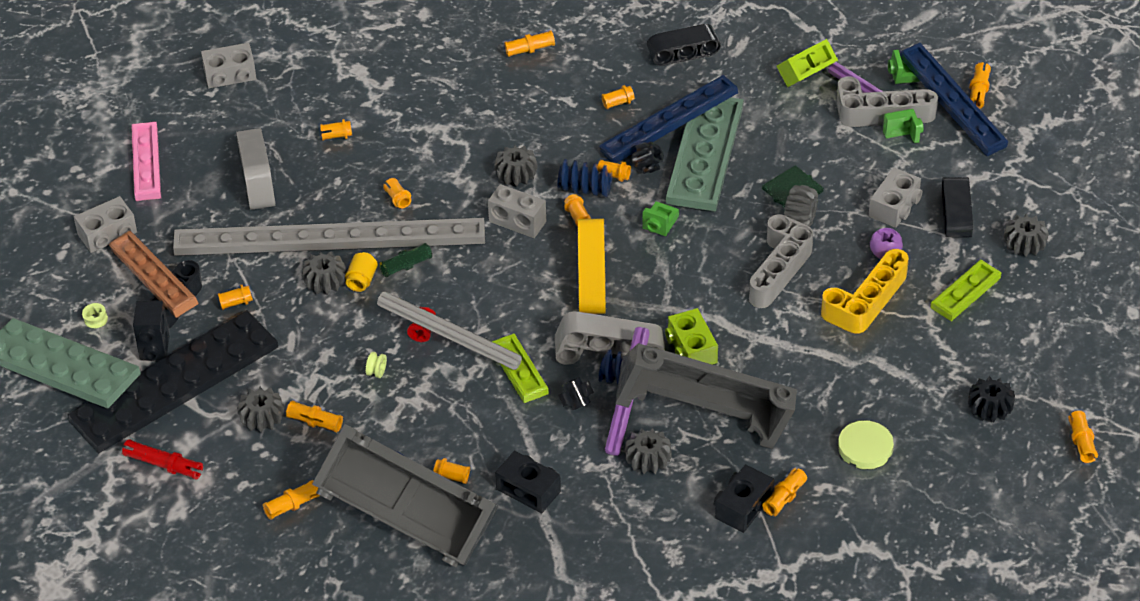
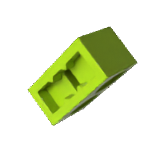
(807, 63)
(692, 336)

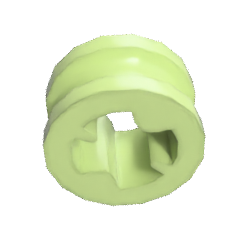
(99, 310)
(376, 364)

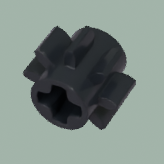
(647, 157)
(576, 393)

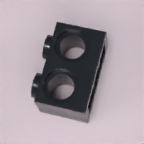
(151, 330)

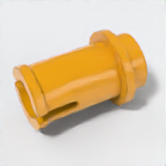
(618, 97)
(339, 129)
(620, 171)
(400, 197)
(575, 206)
(235, 297)
(452, 471)

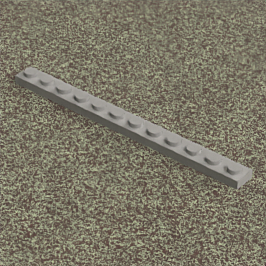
(329, 236)

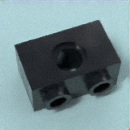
(528, 481)
(743, 498)

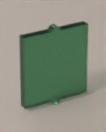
(781, 185)

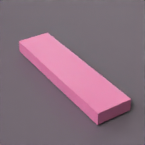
(146, 161)

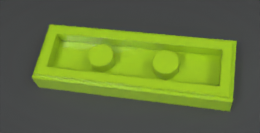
(965, 290)
(526, 377)

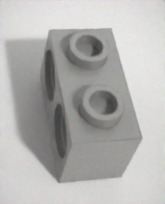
(228, 65)
(895, 197)
(517, 211)
(104, 223)

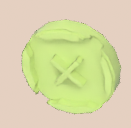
(865, 444)

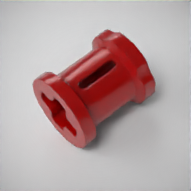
(423, 333)

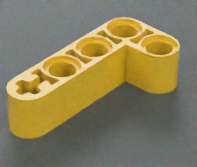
(591, 266)
(858, 310)

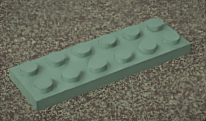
(705, 157)
(64, 363)

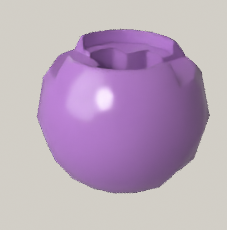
(885, 240)

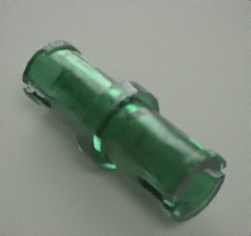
(405, 260)

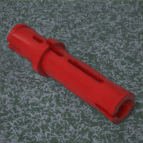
(172, 462)

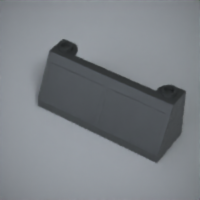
(709, 386)
(405, 495)

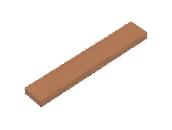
(153, 274)

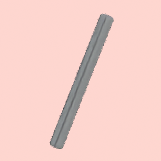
(449, 330)

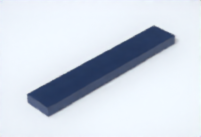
(954, 99)
(669, 118)

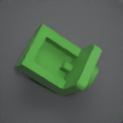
(899, 70)
(903, 123)
(660, 218)

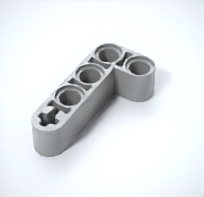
(869, 108)
(256, 168)
(792, 248)
(599, 333)

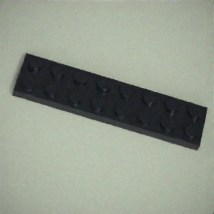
(175, 381)

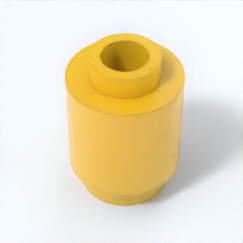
(361, 271)

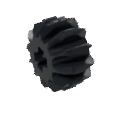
(991, 399)

